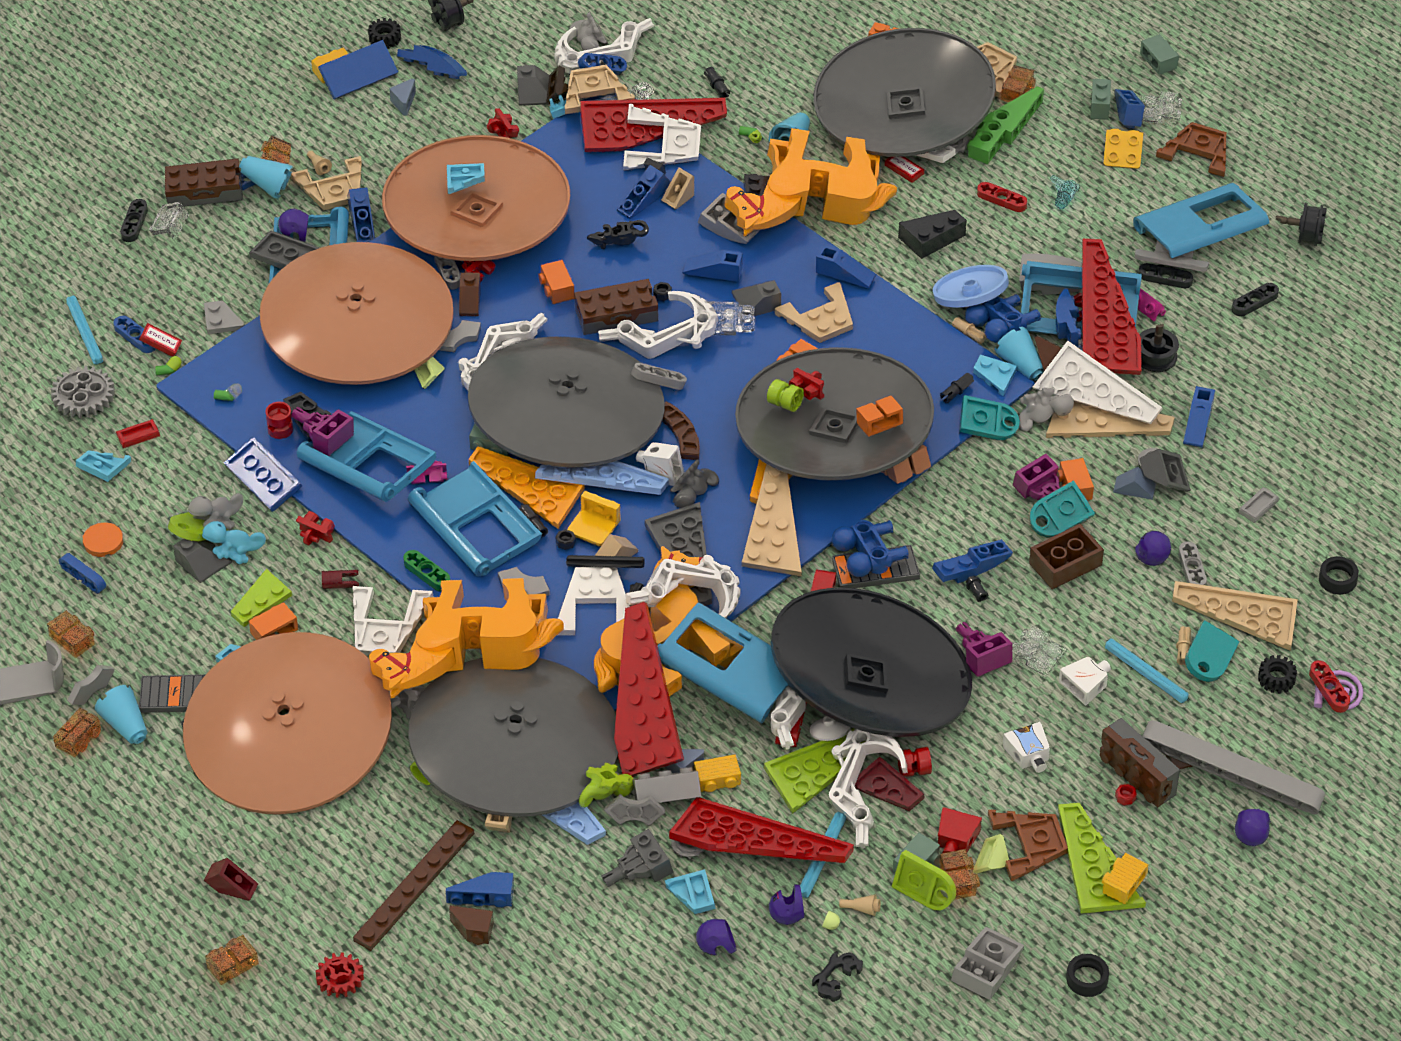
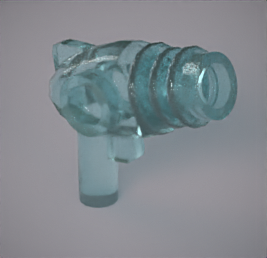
(1065, 192)

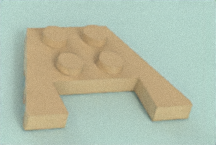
(1001, 63)
(591, 83)
(333, 190)
(824, 320)

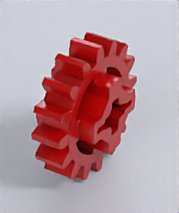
(339, 975)

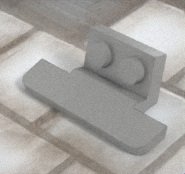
(1162, 256)

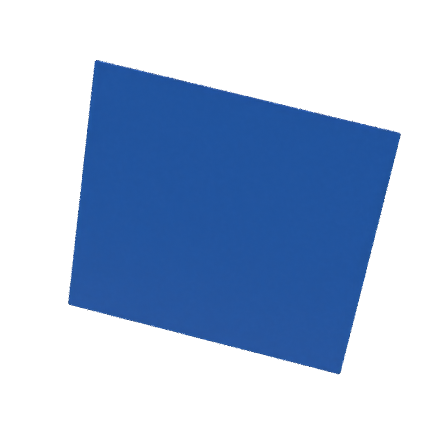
(715, 374)

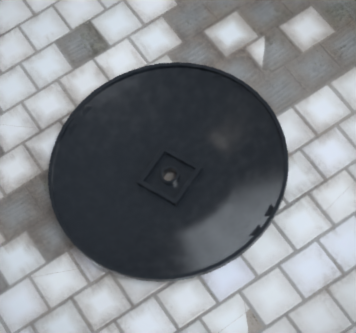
(912, 663)

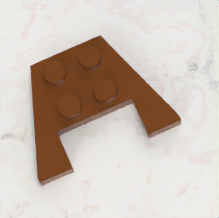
(1199, 141)
(1039, 838)

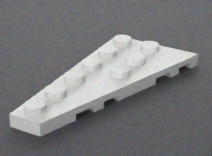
(1095, 385)

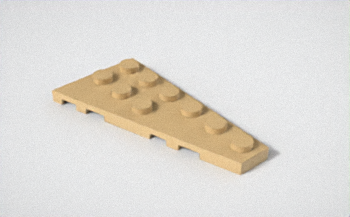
(1100, 423)
(772, 533)
(1254, 613)

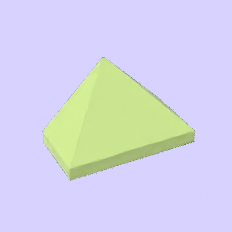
(428, 372)
(992, 855)

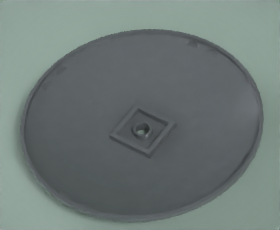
(935, 71)
(528, 410)
(807, 442)
(505, 768)

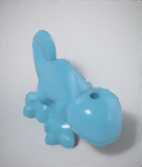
(234, 542)

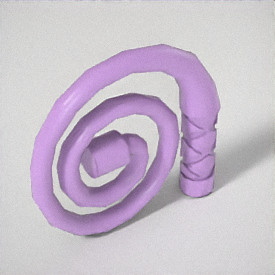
(1318, 696)

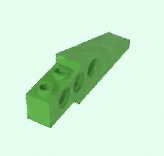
(1003, 125)

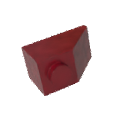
(230, 880)

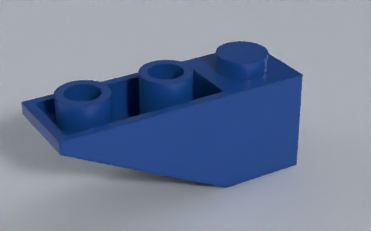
(644, 192)
(361, 214)
(716, 265)
(841, 266)
(1199, 416)
(488, 889)

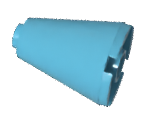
(783, 129)
(267, 174)
(1020, 350)
(123, 713)

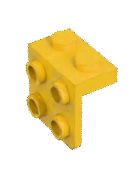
(1123, 148)
(596, 519)

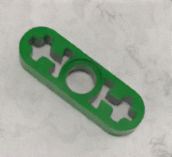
(423, 562)

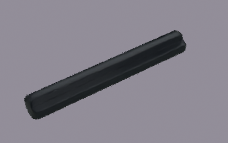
(605, 561)

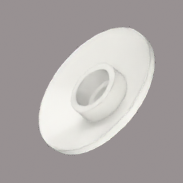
(828, 729)

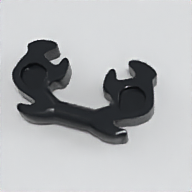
(848, 962)

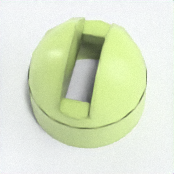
(831, 921)

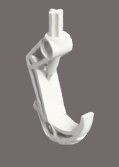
(623, 46)
(497, 338)
(654, 344)
(706, 574)
(786, 713)
(844, 785)

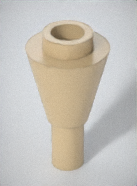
(320, 163)
(866, 904)

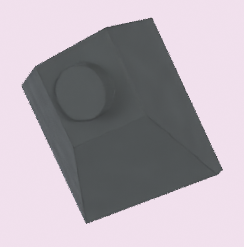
(532, 85)
(762, 296)
(1165, 469)
(198, 558)

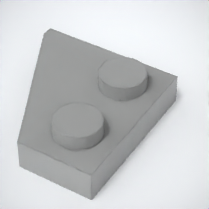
(221, 318)

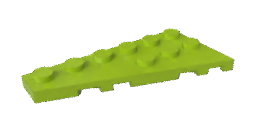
(805, 772)
(1090, 862)

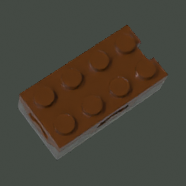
(204, 182)
(609, 305)
(1139, 762)

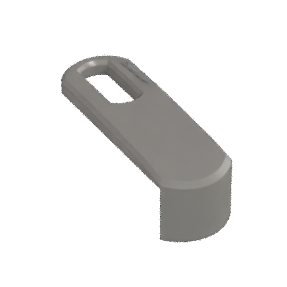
(32, 679)

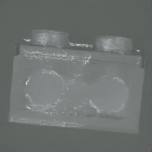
(170, 220)

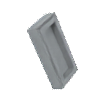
(1258, 505)

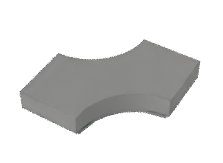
(466, 332)
(532, 585)
(96, 680)
(643, 810)

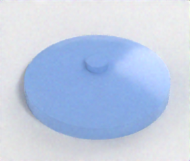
(970, 286)

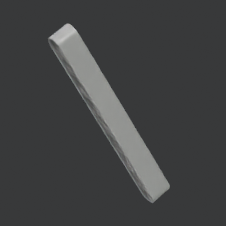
(1234, 767)

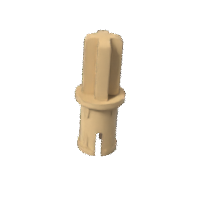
(969, 330)
(1183, 644)

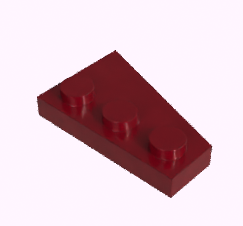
(888, 785)

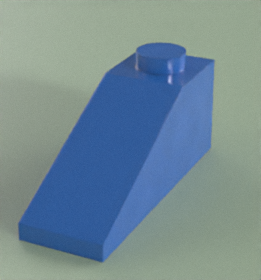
(1129, 108)

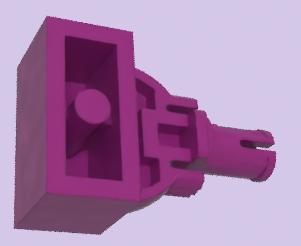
(326, 431)
(1037, 478)
(984, 651)

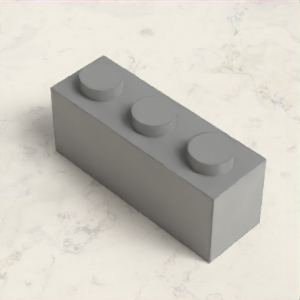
(668, 786)

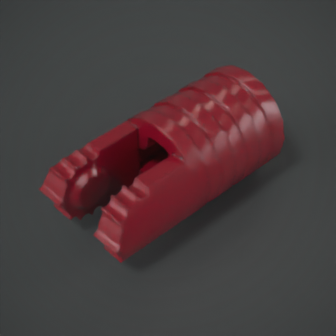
(333, 579)

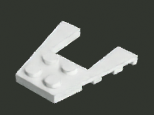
(679, 144)
(592, 586)
(384, 634)

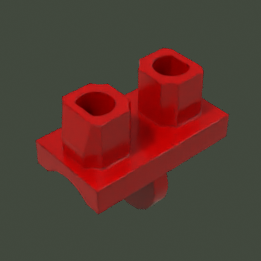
(502, 125)
(476, 266)
(811, 383)
(314, 532)

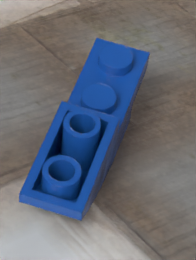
(435, 60)
(1067, 318)
(975, 562)

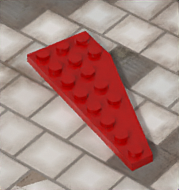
(607, 127)
(1106, 322)
(644, 715)
(731, 830)

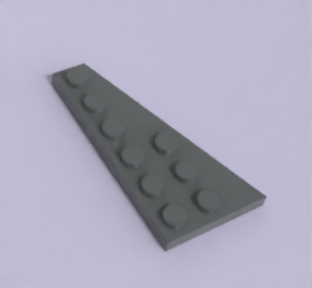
(684, 532)

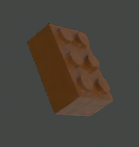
(1066, 556)

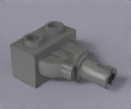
(641, 860)

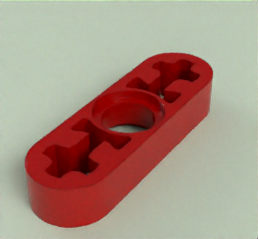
(991, 192)
(1329, 677)

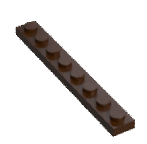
(413, 885)

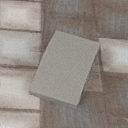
(723, 222)
(1047, 258)
(987, 962)

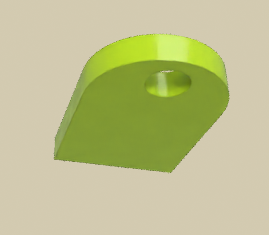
(187, 527)
(923, 882)

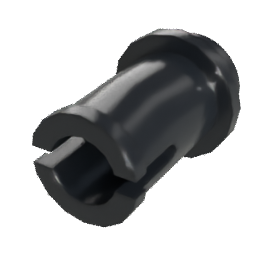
(974, 584)

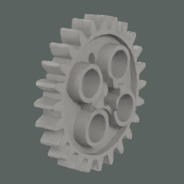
(82, 391)

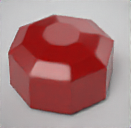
(1125, 794)

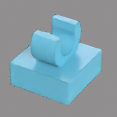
(557, 109)

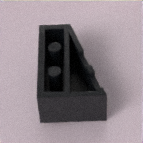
(932, 232)

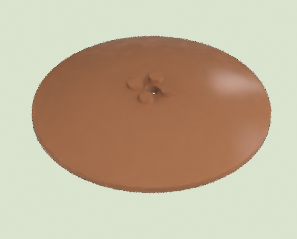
(518, 201)
(329, 337)
(293, 759)

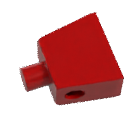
(957, 830)

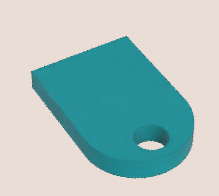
(987, 418)
(1061, 510)
(1212, 650)

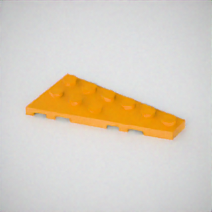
(545, 497)

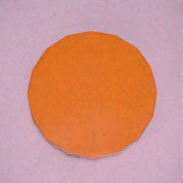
(103, 539)

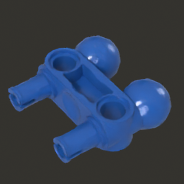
(1000, 316)
(872, 552)

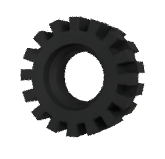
(385, 26)
(1277, 683)

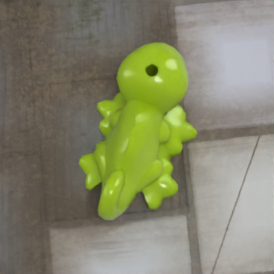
(605, 783)

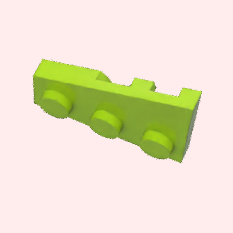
(261, 597)

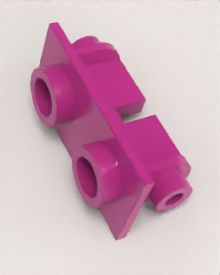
(1150, 306)
(434, 472)

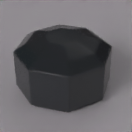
(661, 291)
(565, 539)

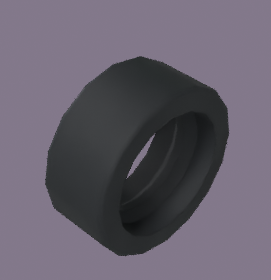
(1332, 585)
(1082, 988)

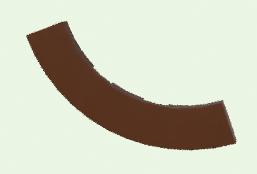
(683, 430)

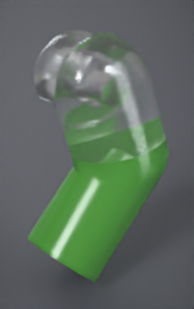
(229, 394)

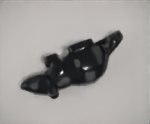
(621, 234)

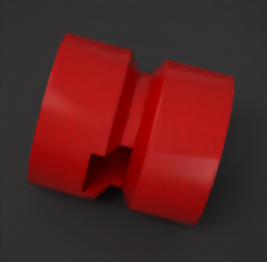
(279, 420)
(917, 762)

